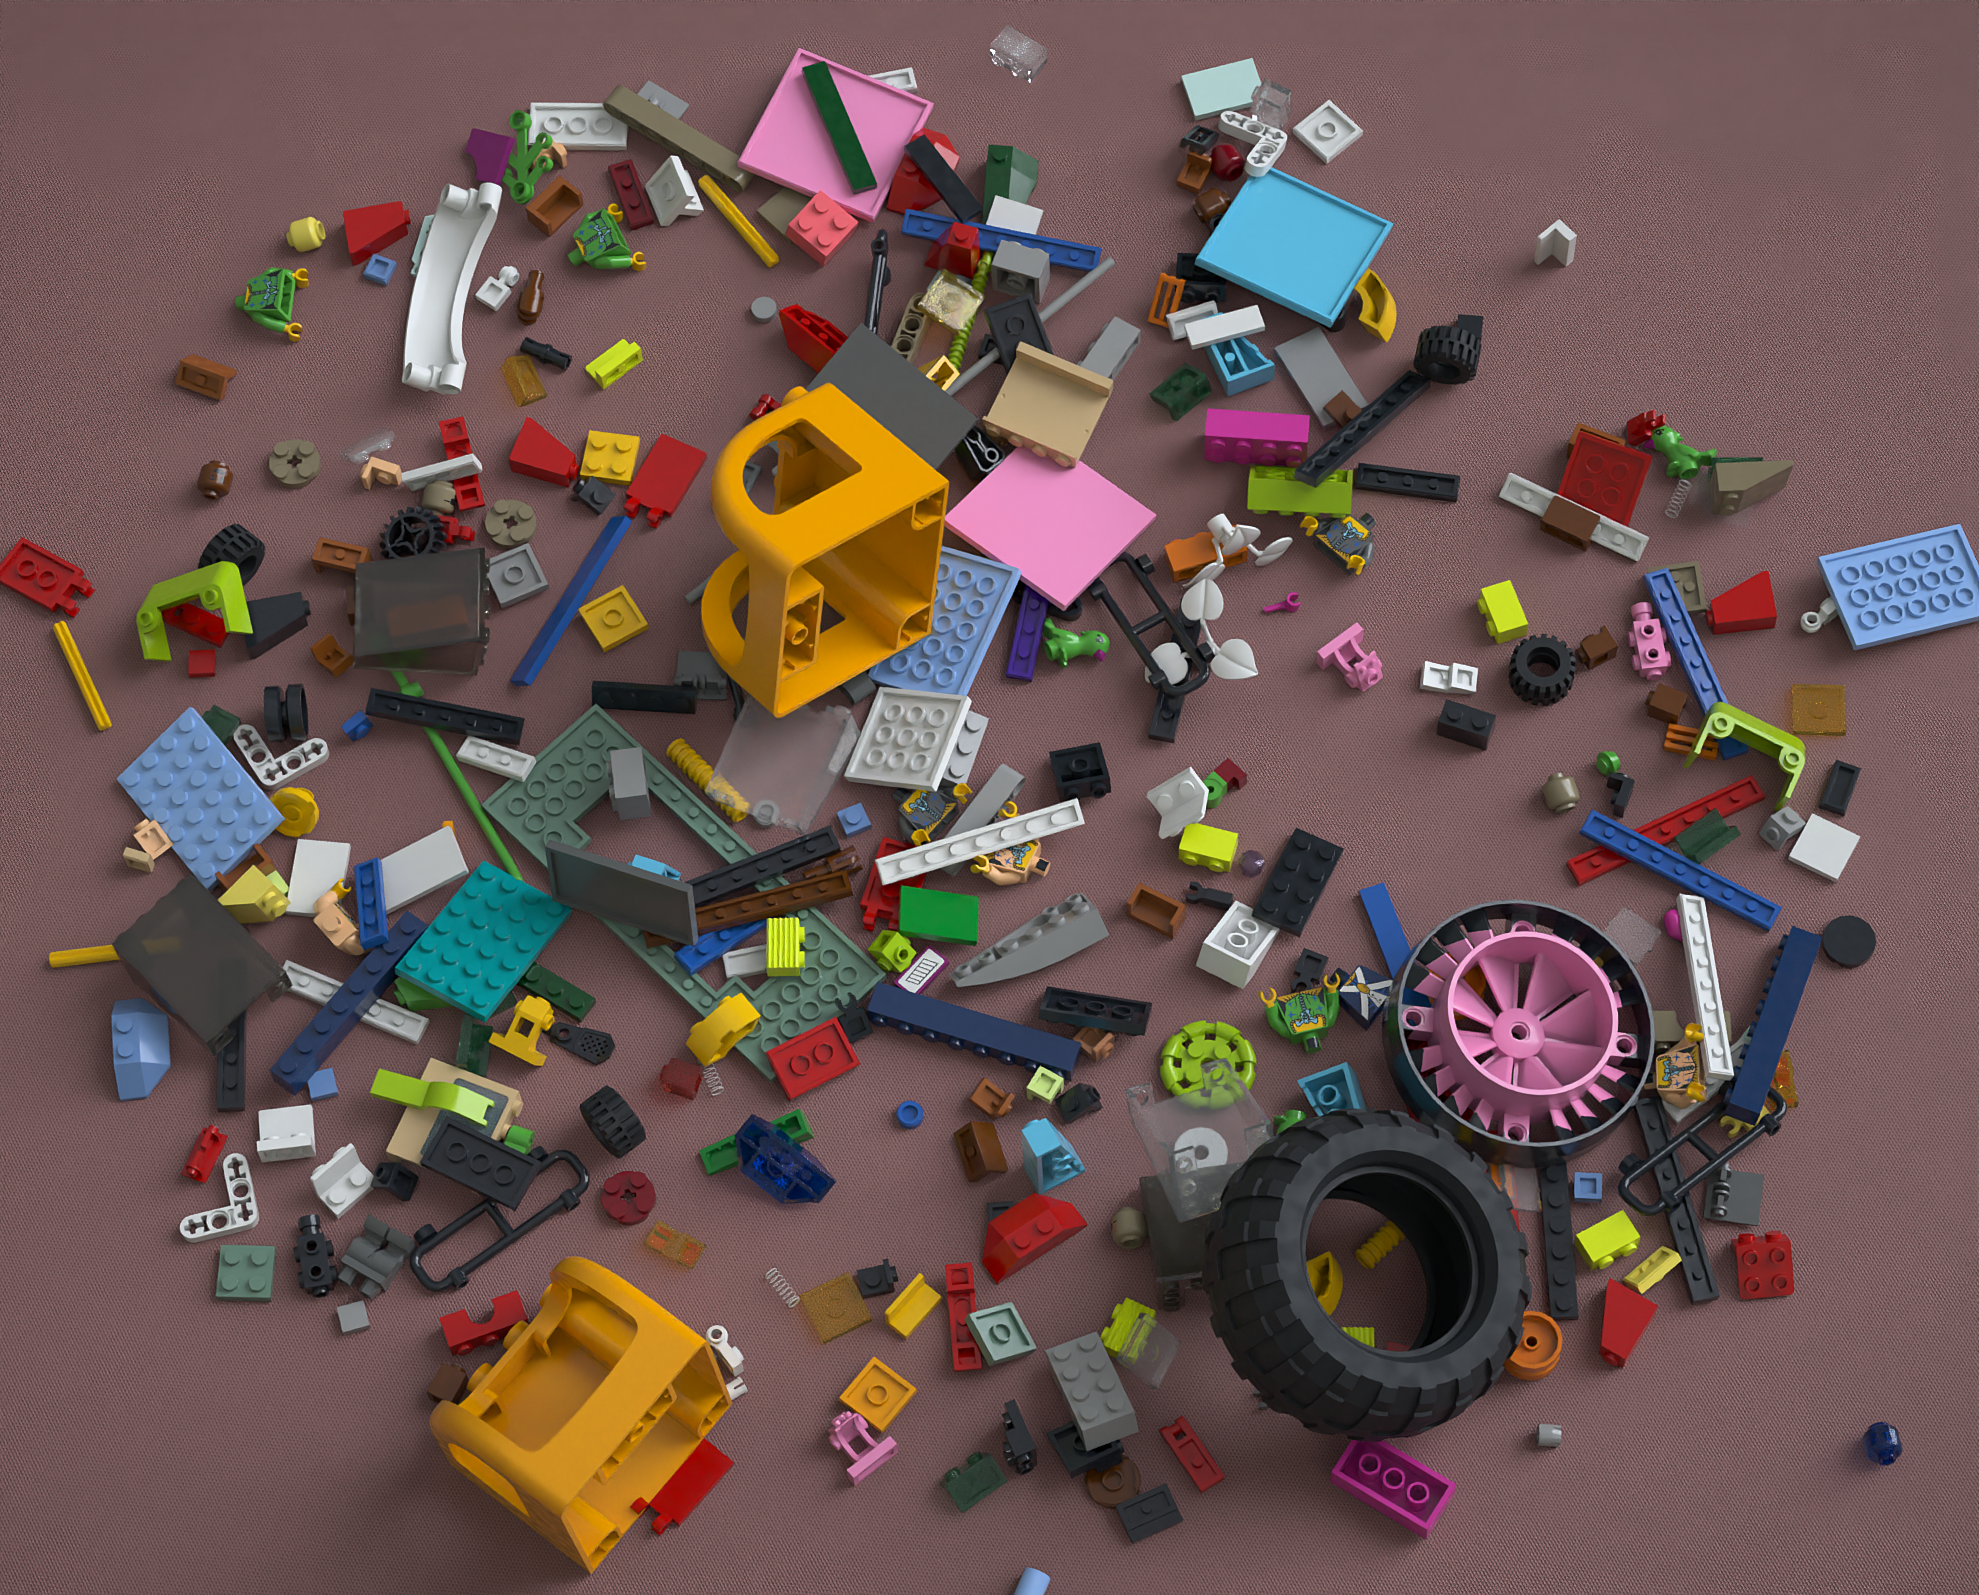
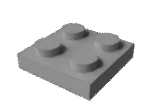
(516, 576)

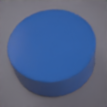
(909, 1115)

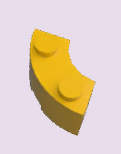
(1378, 306)
(722, 1029)
(1326, 1280)

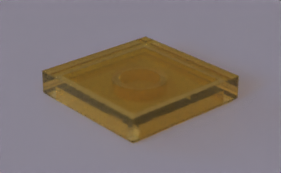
(951, 302)
(1818, 709)
(835, 1308)

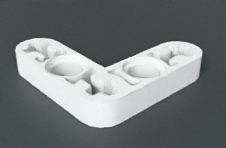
(1266, 140)
(272, 765)
(231, 1213)

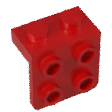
(1763, 1265)

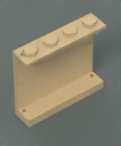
(1048, 405)

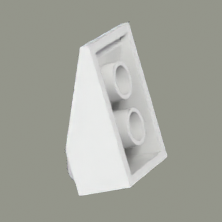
(1236, 946)

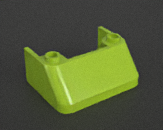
(217, 587)
(1725, 721)

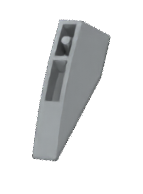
(1037, 943)

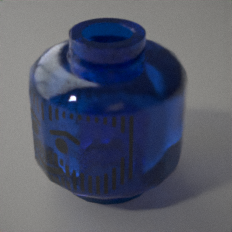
(1882, 1443)

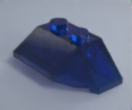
(780, 1163)

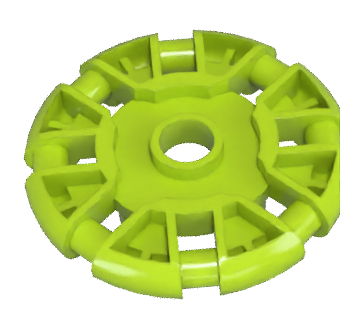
(1203, 1051)

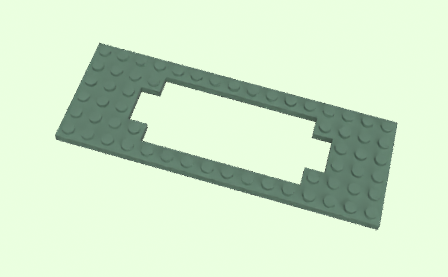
(574, 779)

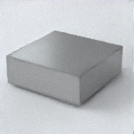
(353, 1317)

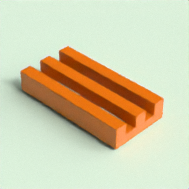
(1171, 282)
(1691, 732)

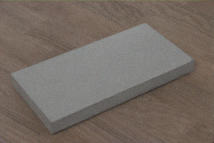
(1317, 373)

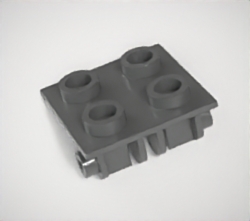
(702, 672)
(1734, 1196)

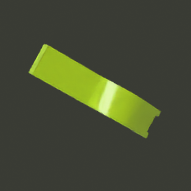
(434, 1094)

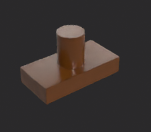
(1342, 409)

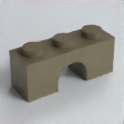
(1669, 1033)

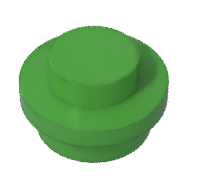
(1608, 762)

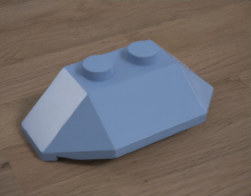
(139, 1047)

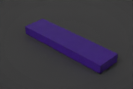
(1027, 636)

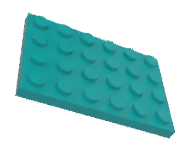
(483, 941)

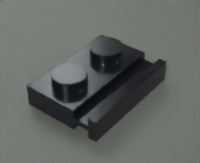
(1149, 1513)

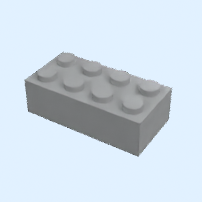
(1092, 1391)

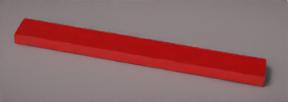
(1662, 830)

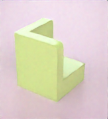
(1045, 1085)

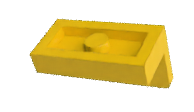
(912, 1307)

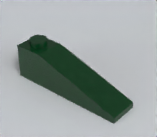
(1008, 175)

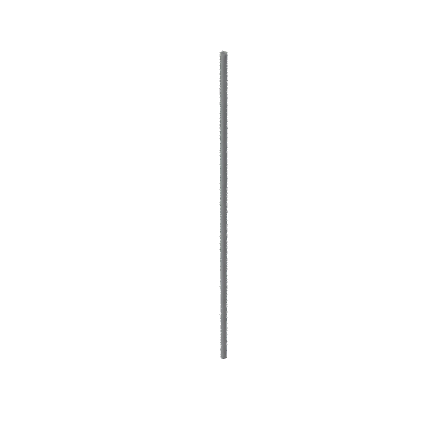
(986, 361)

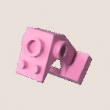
(1343, 651)
(848, 1427)

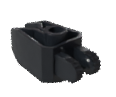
(979, 454)

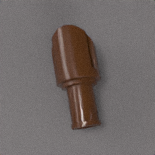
(531, 299)
(830, 867)

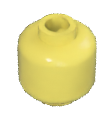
(306, 234)

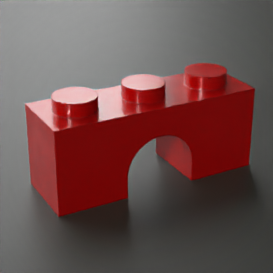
(465, 1335)

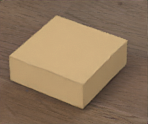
(138, 860)

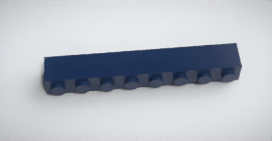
(346, 1006)
(1773, 1025)
(973, 1031)

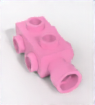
(1648, 644)

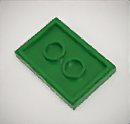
(938, 915)

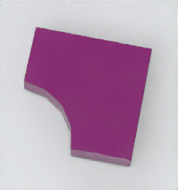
(490, 153)

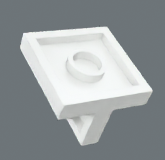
(673, 192)

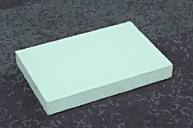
(1221, 88)

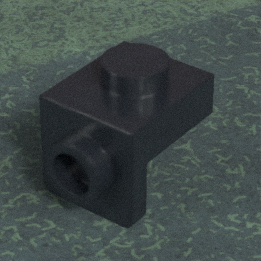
(592, 494)
(1078, 1102)

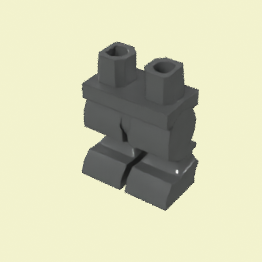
(370, 1262)

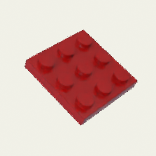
(1605, 477)

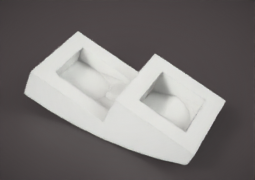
(1452, 679)

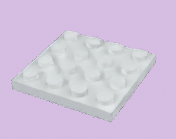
(908, 738)

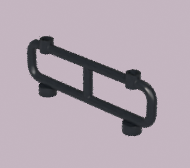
(879, 278)
(1201, 656)
(1634, 1168)
(429, 1238)

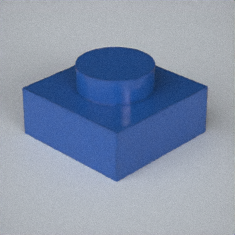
(357, 726)

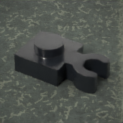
(1309, 968)
(853, 1021)

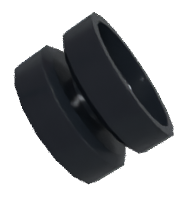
(285, 712)

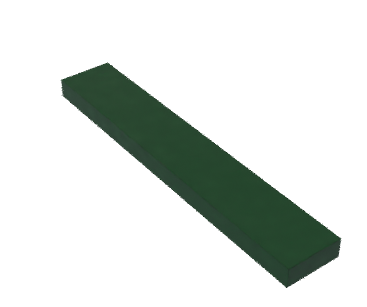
(839, 127)

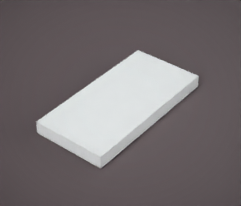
(577, 126)
(421, 868)

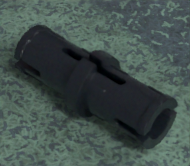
(545, 353)

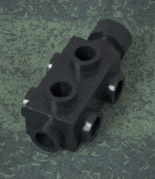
(316, 1259)

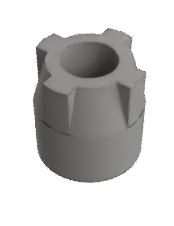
(1548, 1435)

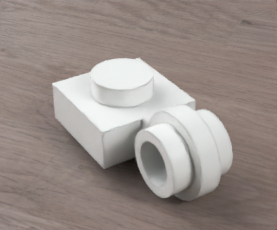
(494, 291)
(1827, 613)
(730, 1356)

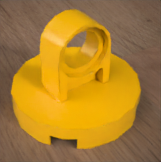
(298, 810)

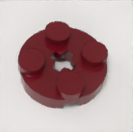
(636, 1184)

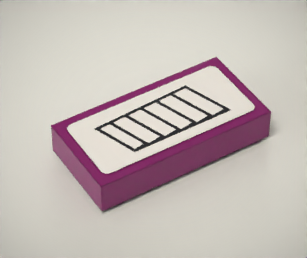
(922, 971)

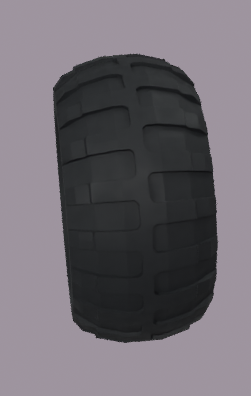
(1454, 1224)

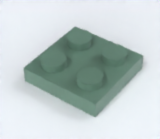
(246, 1273)
(1000, 1333)

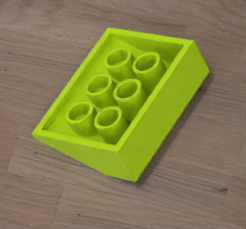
(1279, 491)

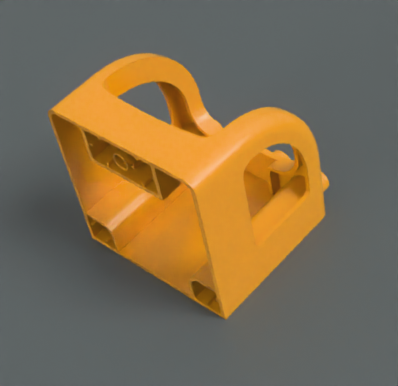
(848, 526)
(585, 1410)

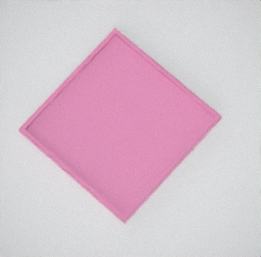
(797, 152)
(1049, 522)

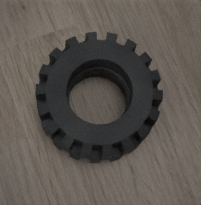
(1447, 355)
(236, 546)
(1542, 651)
(613, 1121)

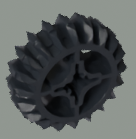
(433, 534)

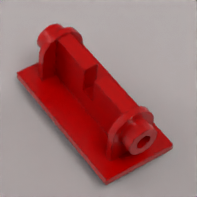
(204, 1154)

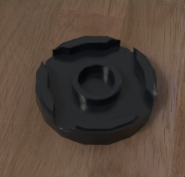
(1849, 941)

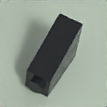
(275, 621)

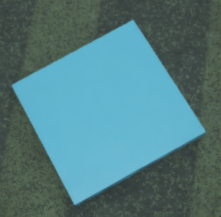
(1294, 245)

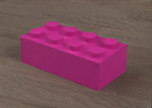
(1256, 437)
(1394, 1484)

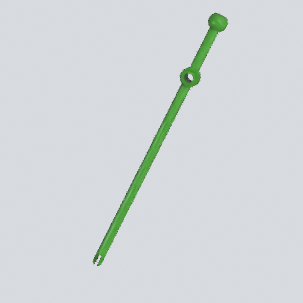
(415, 690)

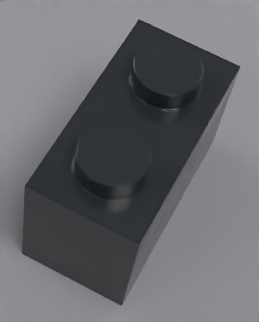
(1466, 724)

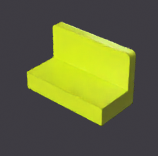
(614, 363)

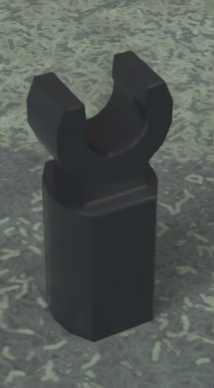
(1210, 897)

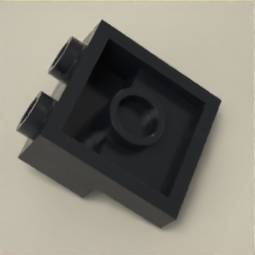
(1199, 282)
(1080, 772)
(1018, 1444)
(1075, 1457)

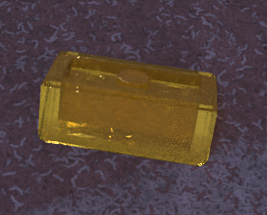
(523, 380)

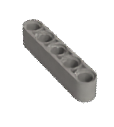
(984, 809)

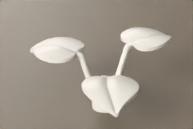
(1235, 539)
(1230, 662)

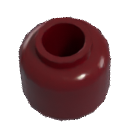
(1227, 162)

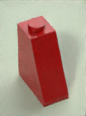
(374, 229)
(956, 250)
(542, 456)
(1744, 607)
(1623, 1322)

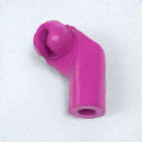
(1672, 924)

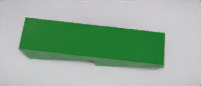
(723, 1153)

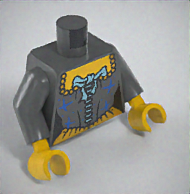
(1344, 540)
(927, 813)

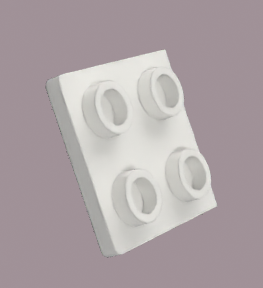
(1179, 802)
(286, 1133)
(342, 1181)

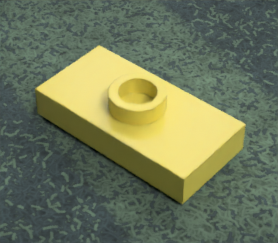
(1652, 1269)

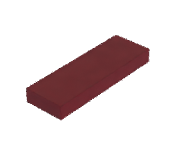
(631, 194)

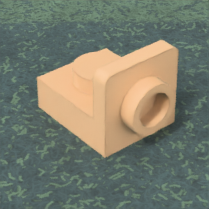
(555, 152)
(382, 470)
(152, 838)

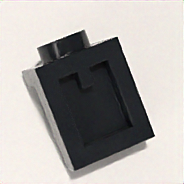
(1623, 790)
(395, 1180)
(877, 1279)

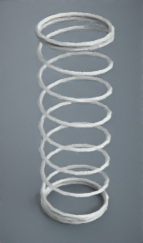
(1669, 509)
(719, 1087)
(785, 1290)

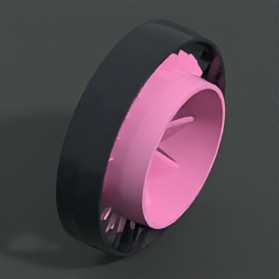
(1556, 1055)

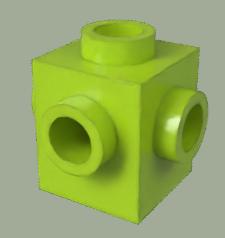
(892, 951)

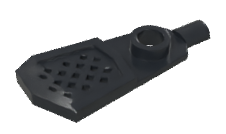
(576, 1040)

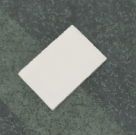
(314, 872)

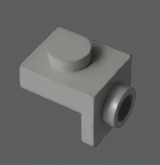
(1781, 827)

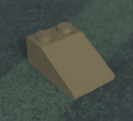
(1745, 483)

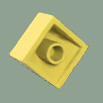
(254, 898)

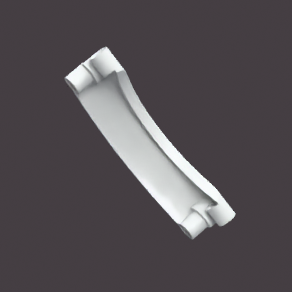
(436, 309)

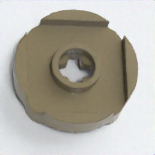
(294, 450)
(510, 510)

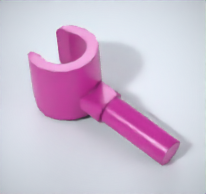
(1289, 606)

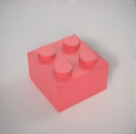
(821, 228)

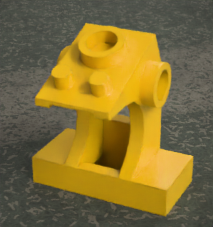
(524, 1047)

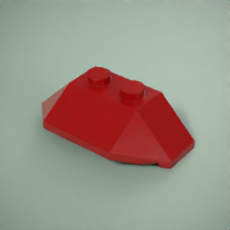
(909, 186)
(810, 336)
(1028, 1233)

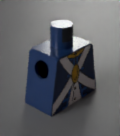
(1362, 994)

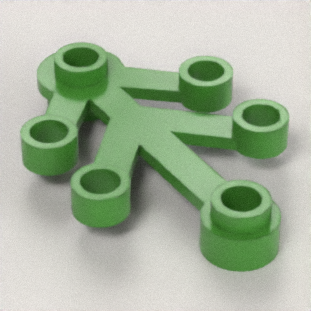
(523, 188)

